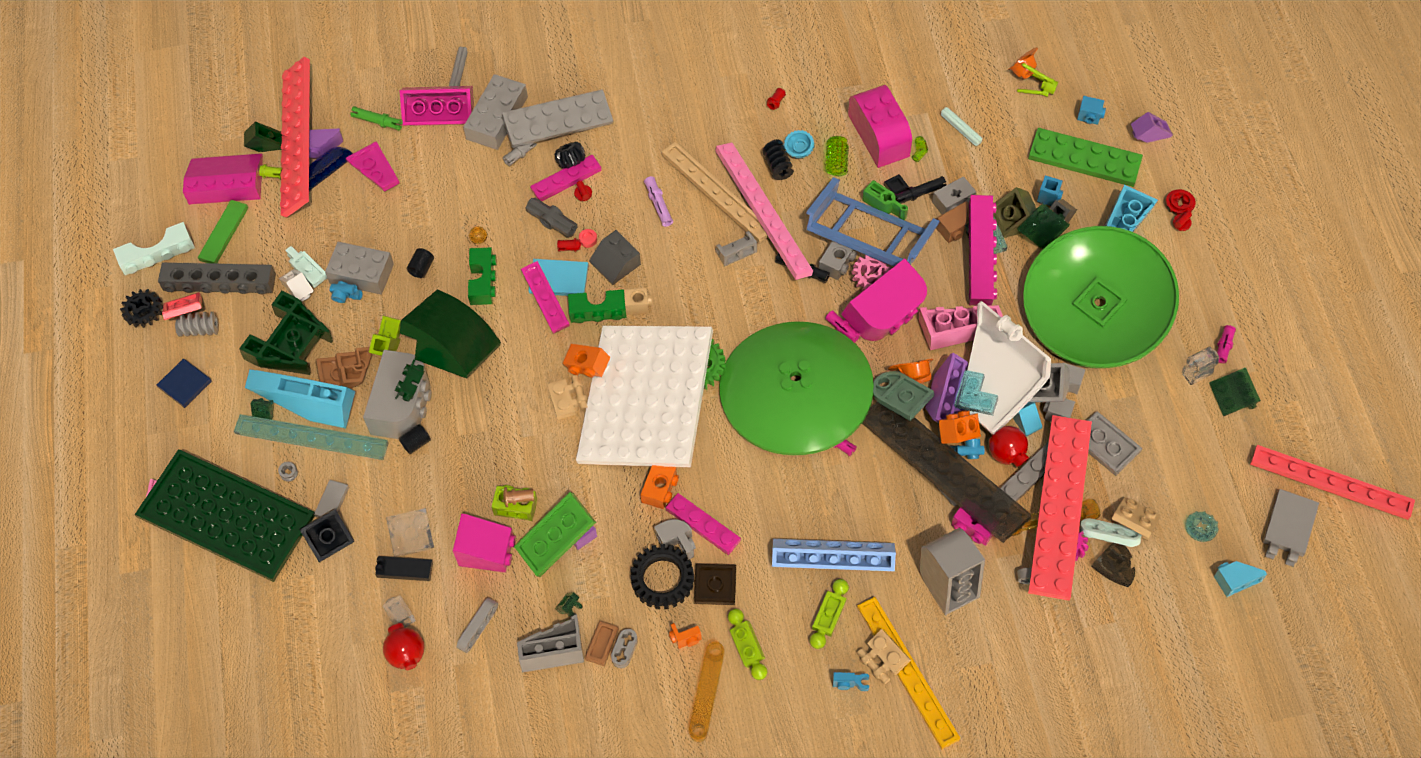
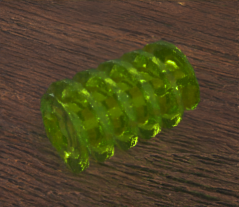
(837, 156)

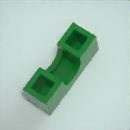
(482, 290)
(611, 308)

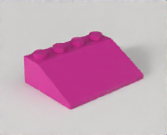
(223, 179)

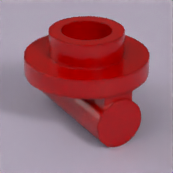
(582, 191)
(1182, 221)

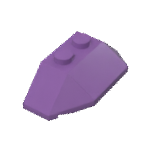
(946, 387)

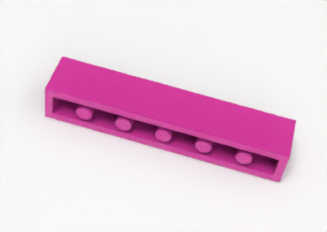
(981, 250)

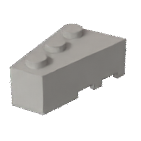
(552, 648)

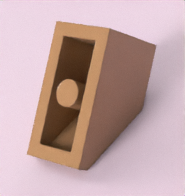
(953, 222)

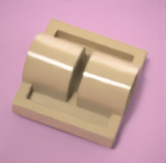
(1136, 517)

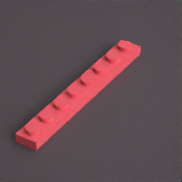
(1333, 482)

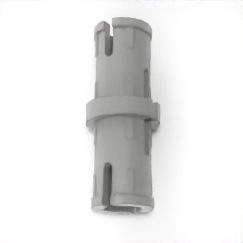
(517, 152)

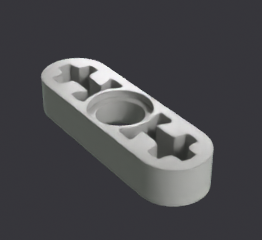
(477, 625)

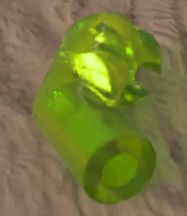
(921, 147)

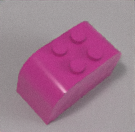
(881, 125)
(887, 303)

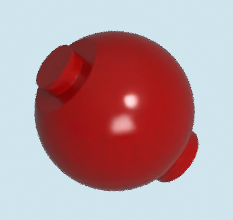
(1009, 446)
(403, 647)

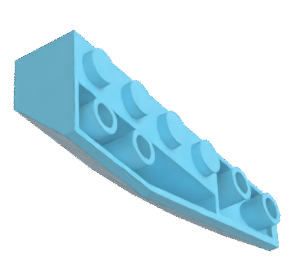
(305, 397)

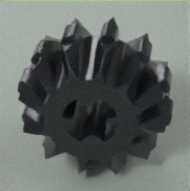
(570, 155)

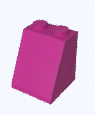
(483, 544)

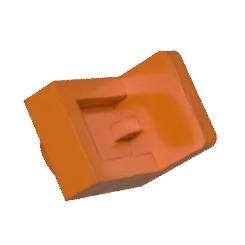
(686, 638)

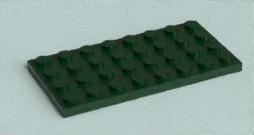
(225, 515)

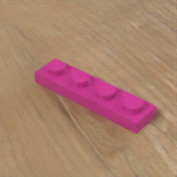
(565, 178)
(545, 297)
(703, 524)

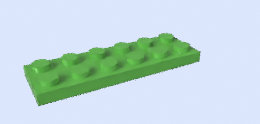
(1085, 157)

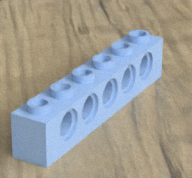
(833, 555)

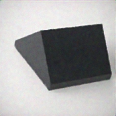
(326, 535)

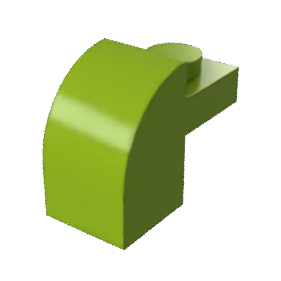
(387, 337)

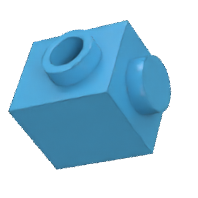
(1091, 110)
(1050, 191)

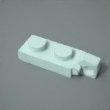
(305, 264)

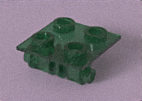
(1043, 226)
(1235, 392)

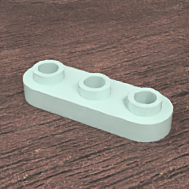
(1110, 532)

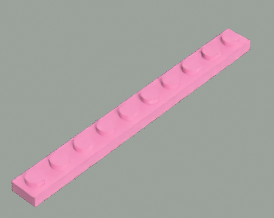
(764, 211)

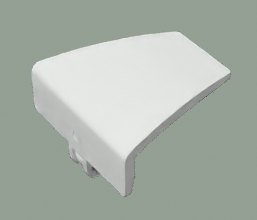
(1010, 365)

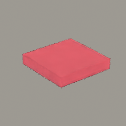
(182, 305)

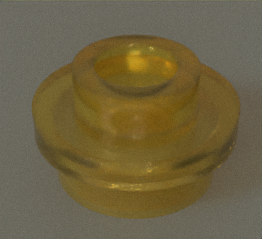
(475, 231)

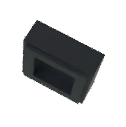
(896, 184)

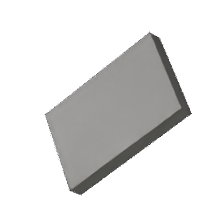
(1110, 444)

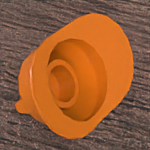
(1029, 59)
(917, 370)

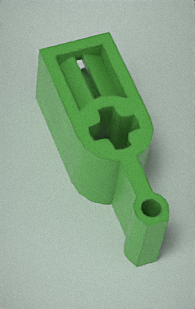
(884, 200)

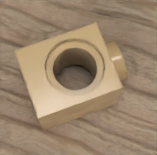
(633, 295)

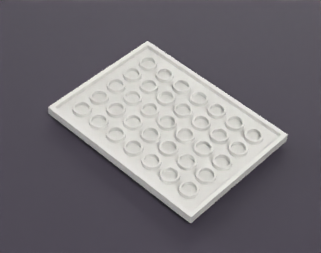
(647, 398)

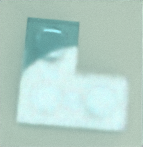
(971, 397)

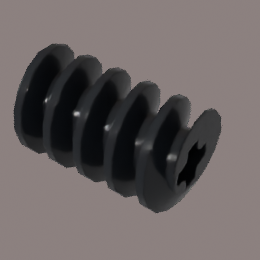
(778, 160)

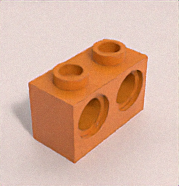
(959, 427)

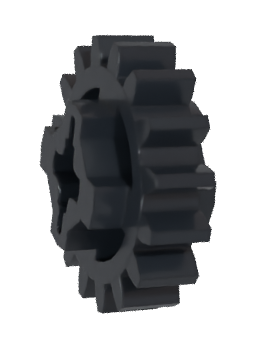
(141, 308)

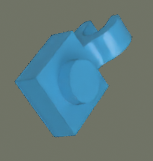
(845, 681)

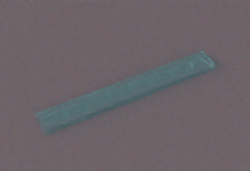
(311, 437)

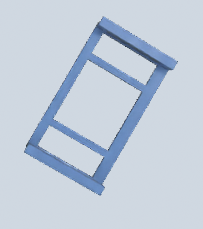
(826, 198)

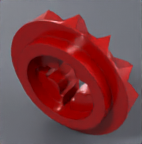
(1173, 198)

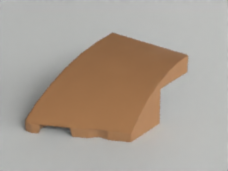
(345, 368)

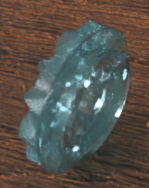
(1197, 532)

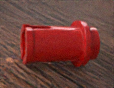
(774, 101)
(569, 245)

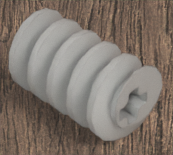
(197, 325)

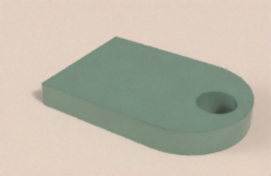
(902, 394)

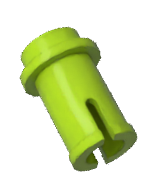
(268, 171)

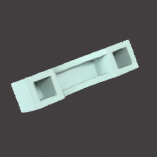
(175, 241)

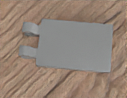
(1290, 525)

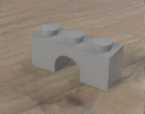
(1065, 408)

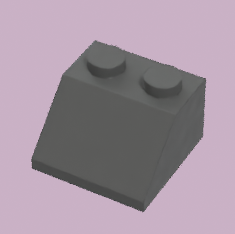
(615, 257)

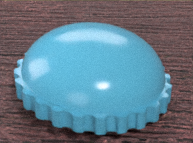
(799, 144)

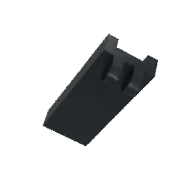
(403, 568)

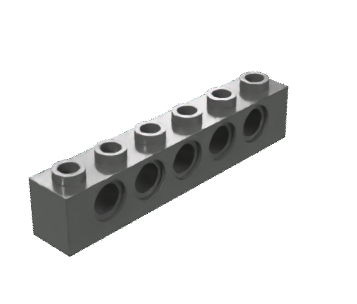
(224, 273)

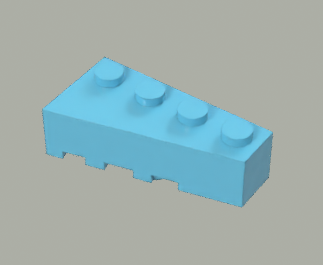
(1130, 209)

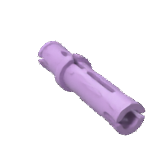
(655, 194)

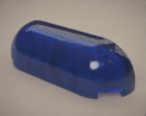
(327, 164)

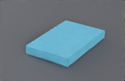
(564, 276)

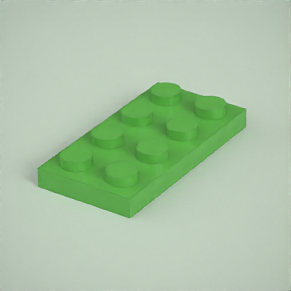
(555, 534)

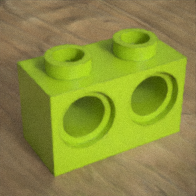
(517, 511)

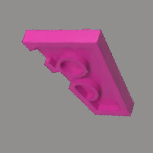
(374, 166)

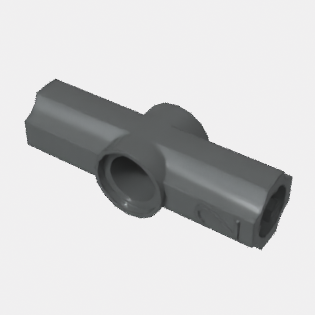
(551, 217)

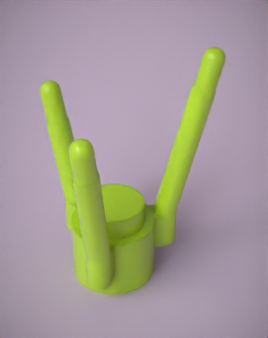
(1049, 84)

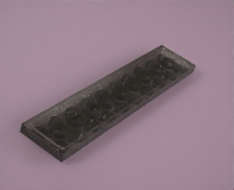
(948, 471)

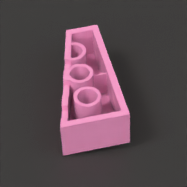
(950, 326)

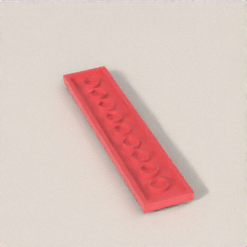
(295, 137)
(1060, 508)

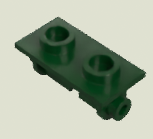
(412, 374)

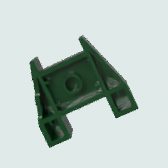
(289, 341)

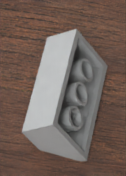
(1056, 386)

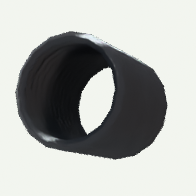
(420, 263)
(414, 439)

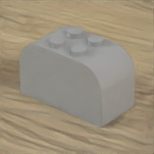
(393, 416)
(952, 570)

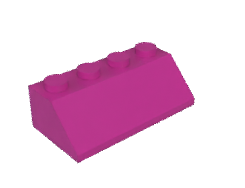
(436, 105)

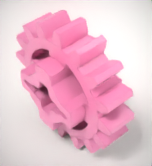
(868, 265)

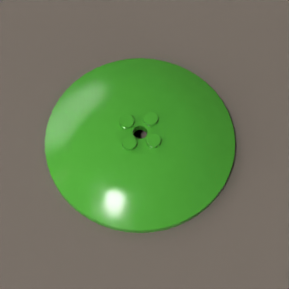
(1109, 266)
(798, 414)

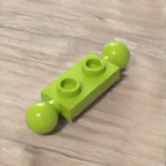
(829, 613)
(747, 644)

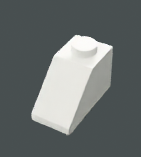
(296, 284)

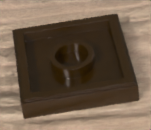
(715, 584)

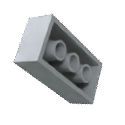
(485, 122)

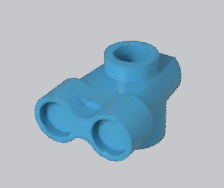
(344, 290)
(971, 449)

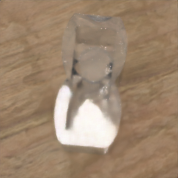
(1200, 365)

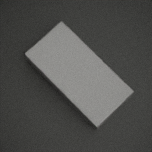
(331, 498)

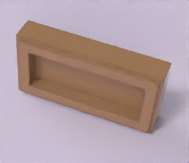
(601, 643)

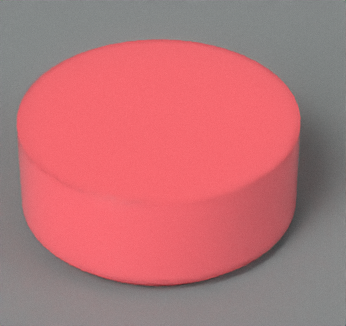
(588, 238)

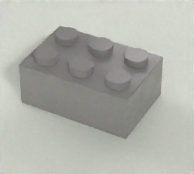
(360, 266)

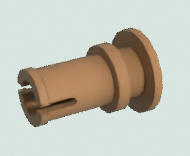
(517, 496)

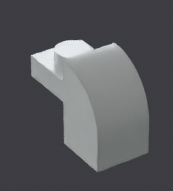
(676, 532)

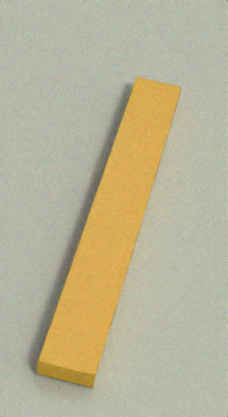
(912, 678)

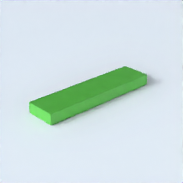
(223, 232)

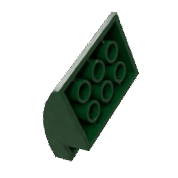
(449, 334)

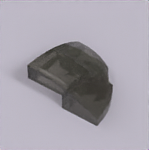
(1116, 565)

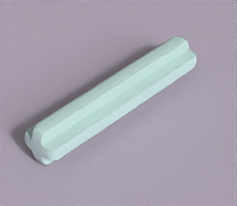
(961, 126)

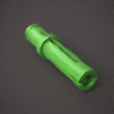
(382, 119)

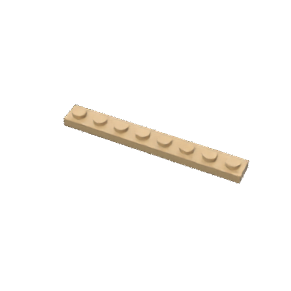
(715, 190)

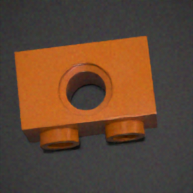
(586, 360)
(658, 496)

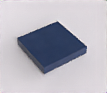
(184, 383)

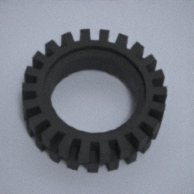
(667, 598)

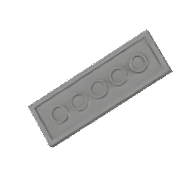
(557, 118)

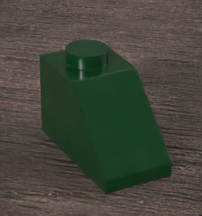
(262, 138)

